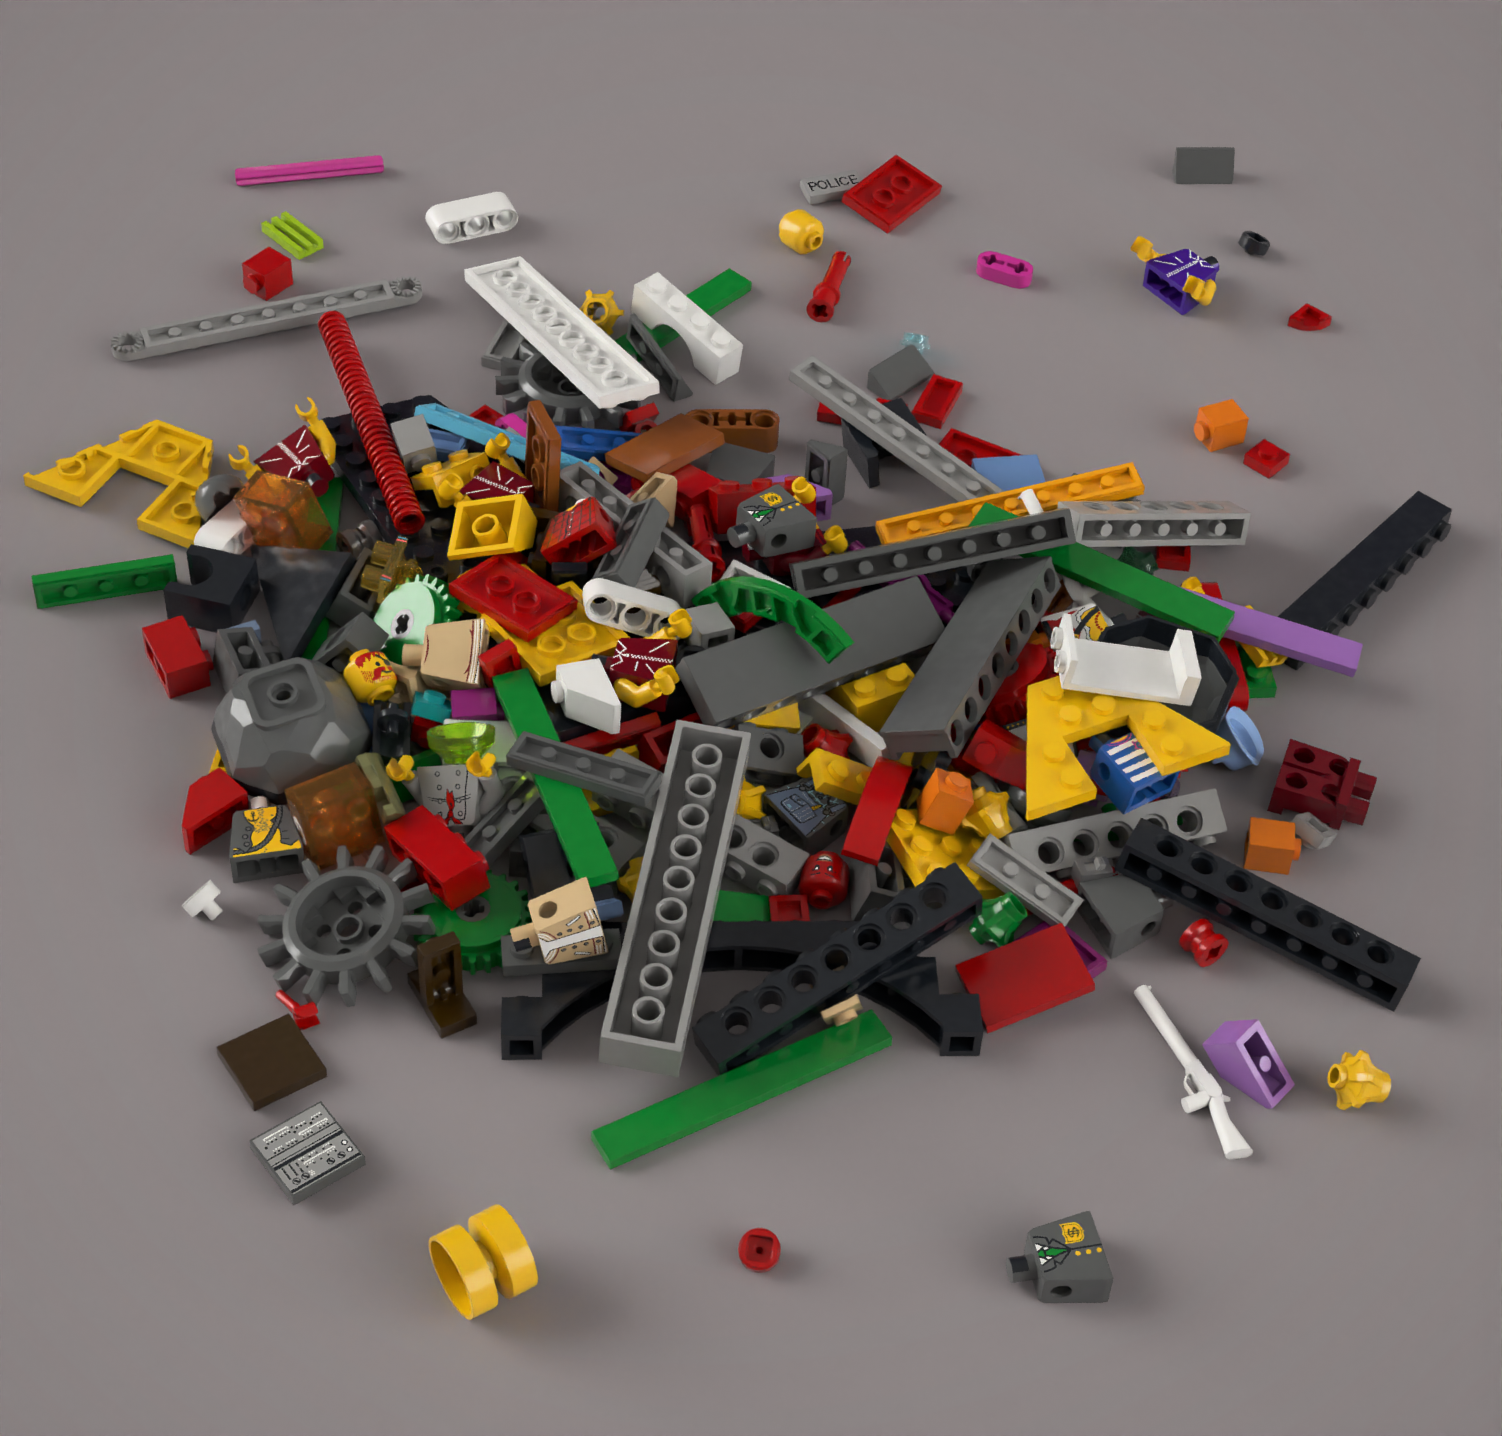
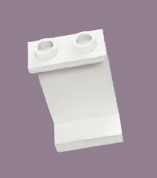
(1126, 669)

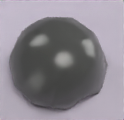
(216, 494)

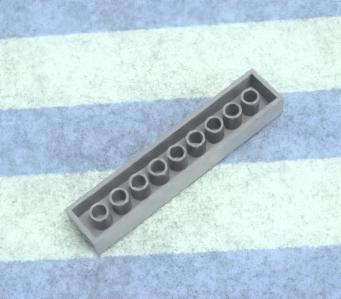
(675, 900)

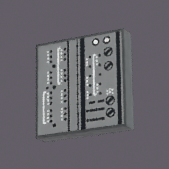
(307, 1153)

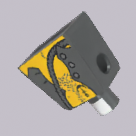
(264, 842)

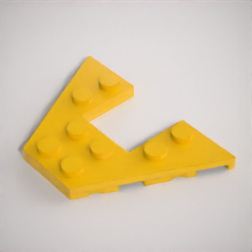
(153, 451)
(1065, 716)

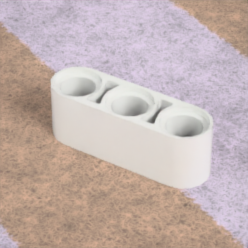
(471, 217)
(225, 531)
(619, 600)

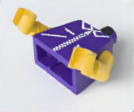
(1177, 277)

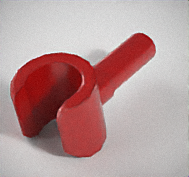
(303, 1015)

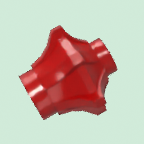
(832, 741)

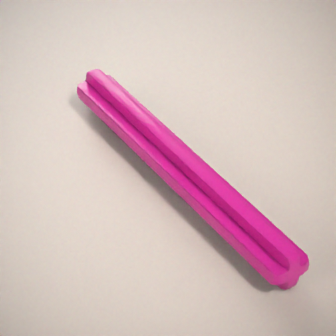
(309, 170)

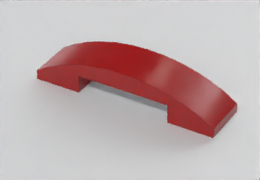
(876, 810)

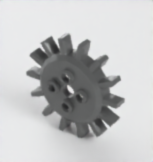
(540, 380)
(328, 906)

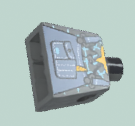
(806, 816)

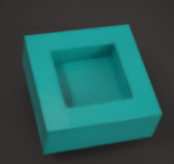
(431, 705)

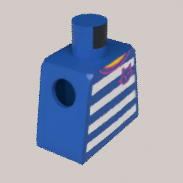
(1127, 772)

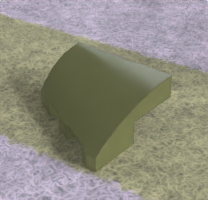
(383, 789)

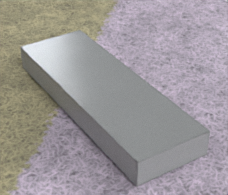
(1025, 880)

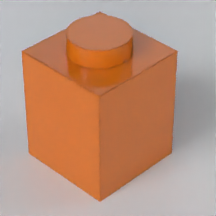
(1221, 425)
(945, 801)
(1270, 845)

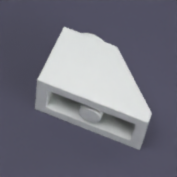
(587, 695)

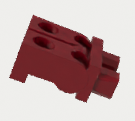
(1322, 785)

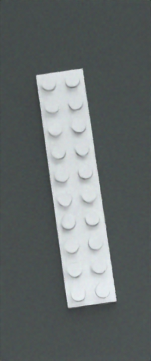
(562, 333)

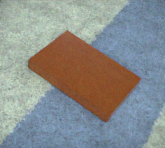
(665, 448)
(542, 456)

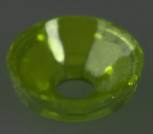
(460, 740)

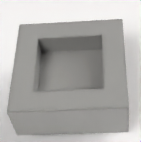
(1312, 831)

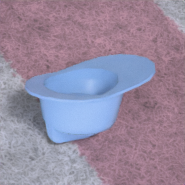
(1244, 739)

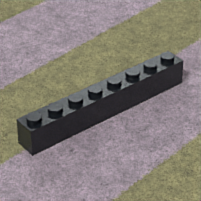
(1371, 567)

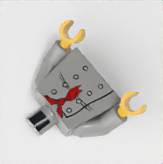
(454, 792)

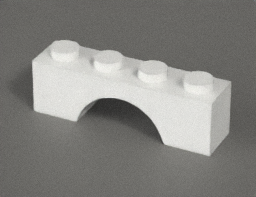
(711, 346)

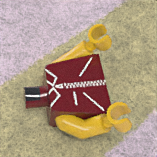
(300, 456)
(493, 481)
(645, 667)

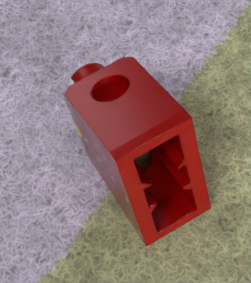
(579, 533)

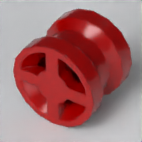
(1203, 942)

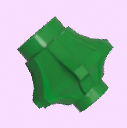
(998, 920)

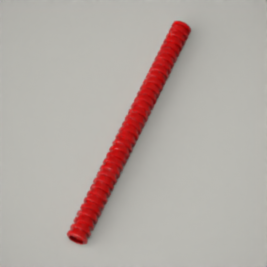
(371, 424)

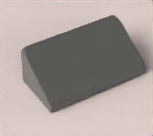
(1203, 165)
(899, 374)
(827, 467)

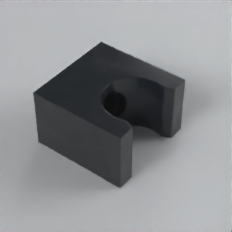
(866, 452)
(220, 589)
(547, 865)

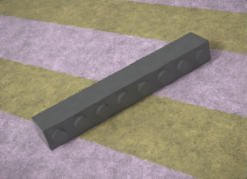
(933, 553)

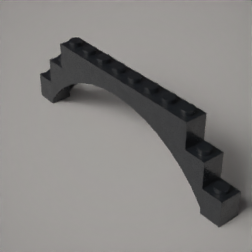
(908, 991)

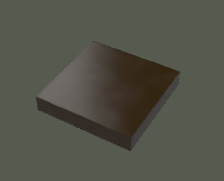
(271, 1062)

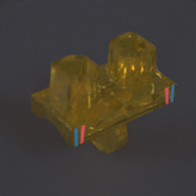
(395, 569)

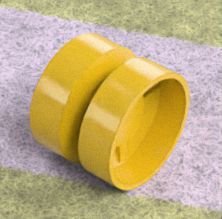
(483, 1261)

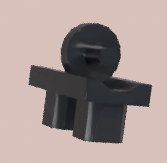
(391, 730)

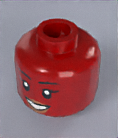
(824, 879)

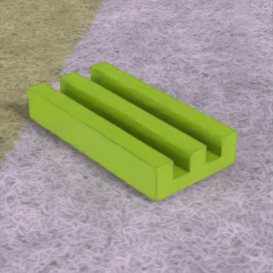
(296, 234)

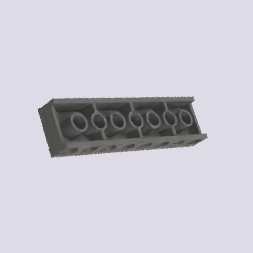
(971, 650)
(782, 668)

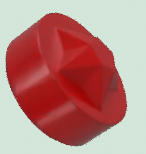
(759, 1250)

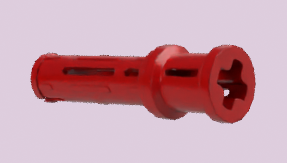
(827, 292)
(704, 539)

